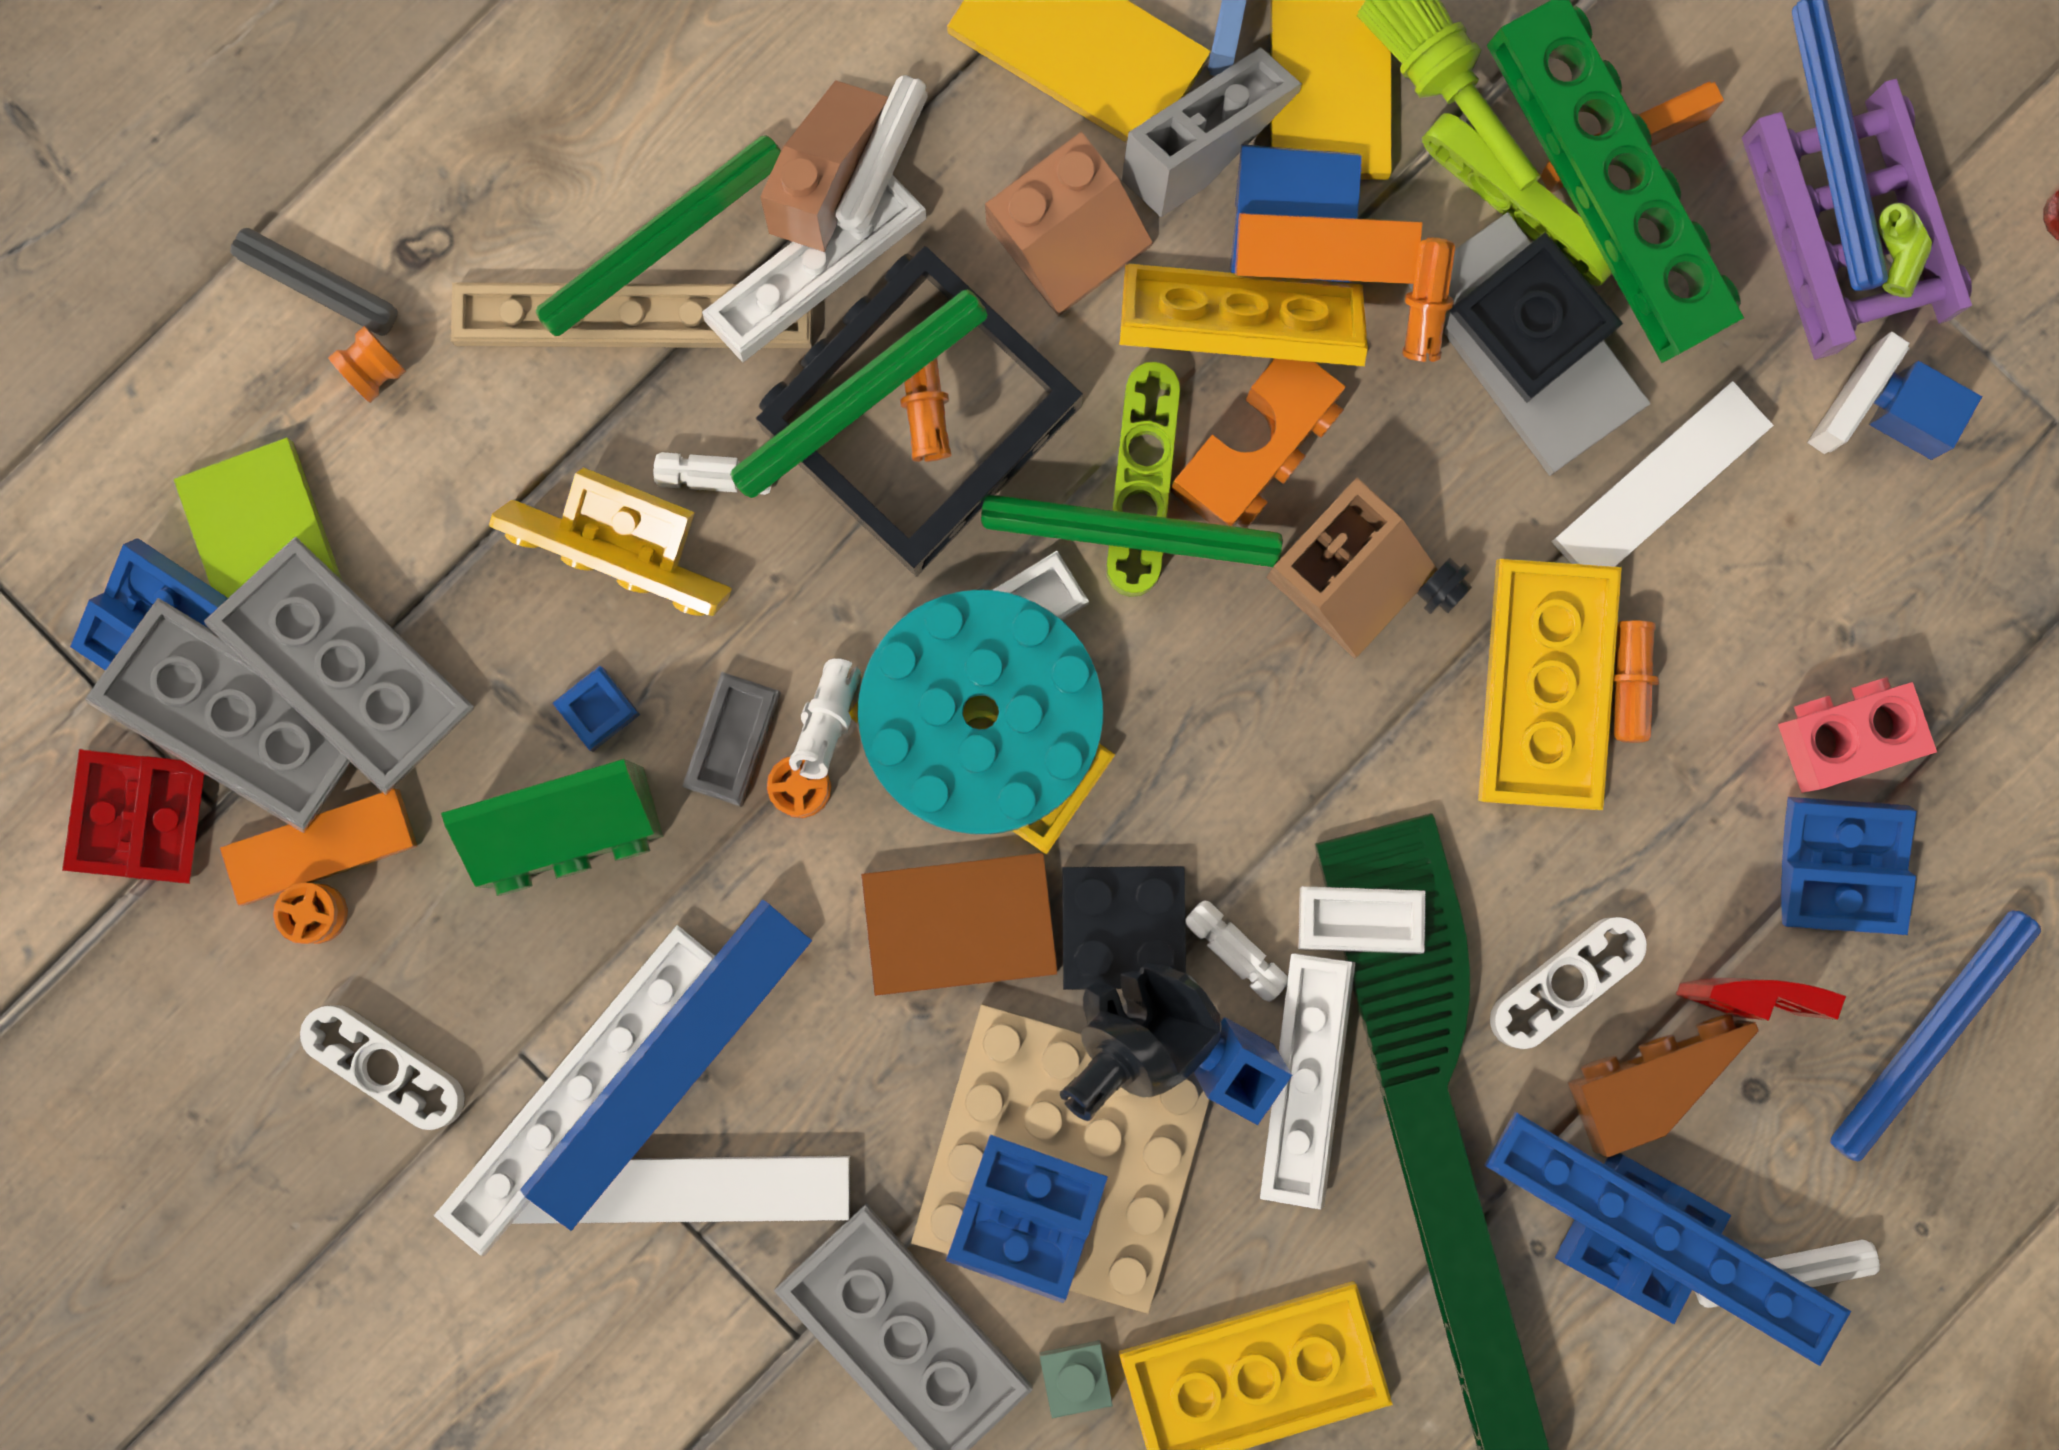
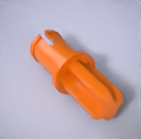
(1429, 299)
(927, 414)
(1634, 681)

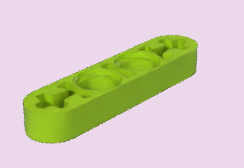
(1533, 209)
(1149, 480)

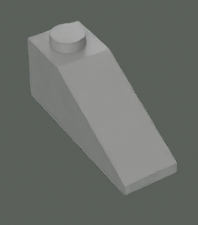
(1204, 131)

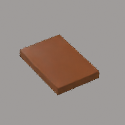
(959, 924)

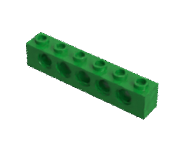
(1582, 165)

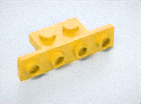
(619, 534)

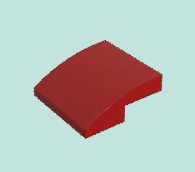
(133, 817)
(1758, 997)

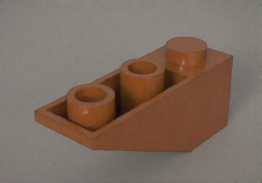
(1651, 1093)

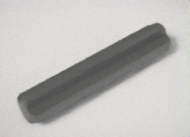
(314, 281)

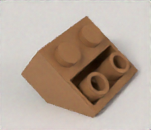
(1354, 568)

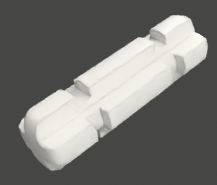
(697, 472)
(1236, 950)

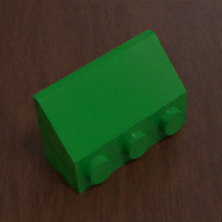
(555, 826)

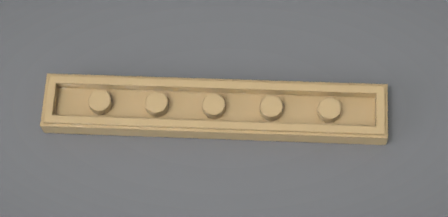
(630, 318)

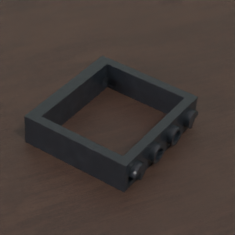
(989, 478)

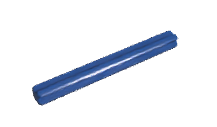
(1839, 144)
(1935, 1035)

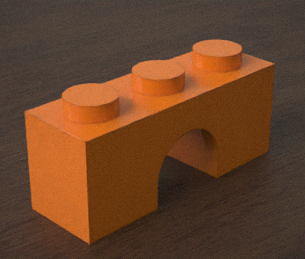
(1228, 483)

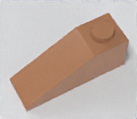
(818, 165)

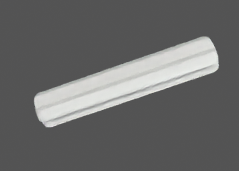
(881, 154)
(1825, 1265)

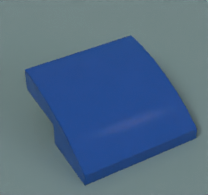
(1296, 184)
(132, 589)
(1847, 866)
(1027, 1218)
(1625, 1272)

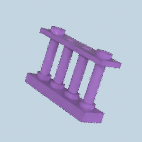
(1814, 263)

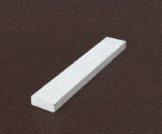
(720, 1191)
(491, 1192)

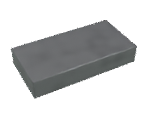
(731, 739)

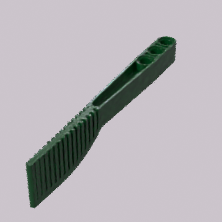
(1415, 1031)

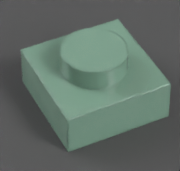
(1075, 1379)

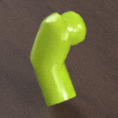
(1907, 245)

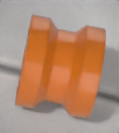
(366, 364)
(792, 803)
(297, 911)

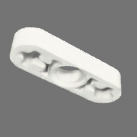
(1593, 942)
(353, 1029)

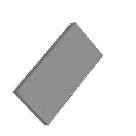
(1573, 409)
(339, 665)
(218, 715)
(903, 1336)

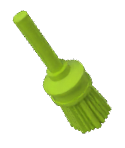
(1441, 62)

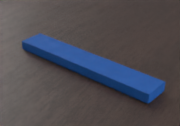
(665, 1066)
(1668, 1238)

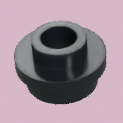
(1446, 587)

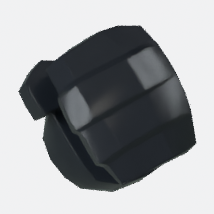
(1150, 1047)

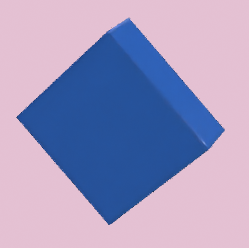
(596, 708)

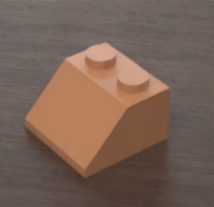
(1068, 224)

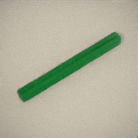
(658, 236)
(859, 393)
(1131, 530)

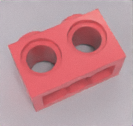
(1858, 744)

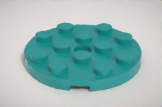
(968, 649)

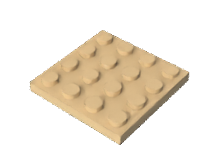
(1140, 1143)

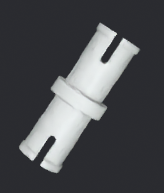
(825, 719)

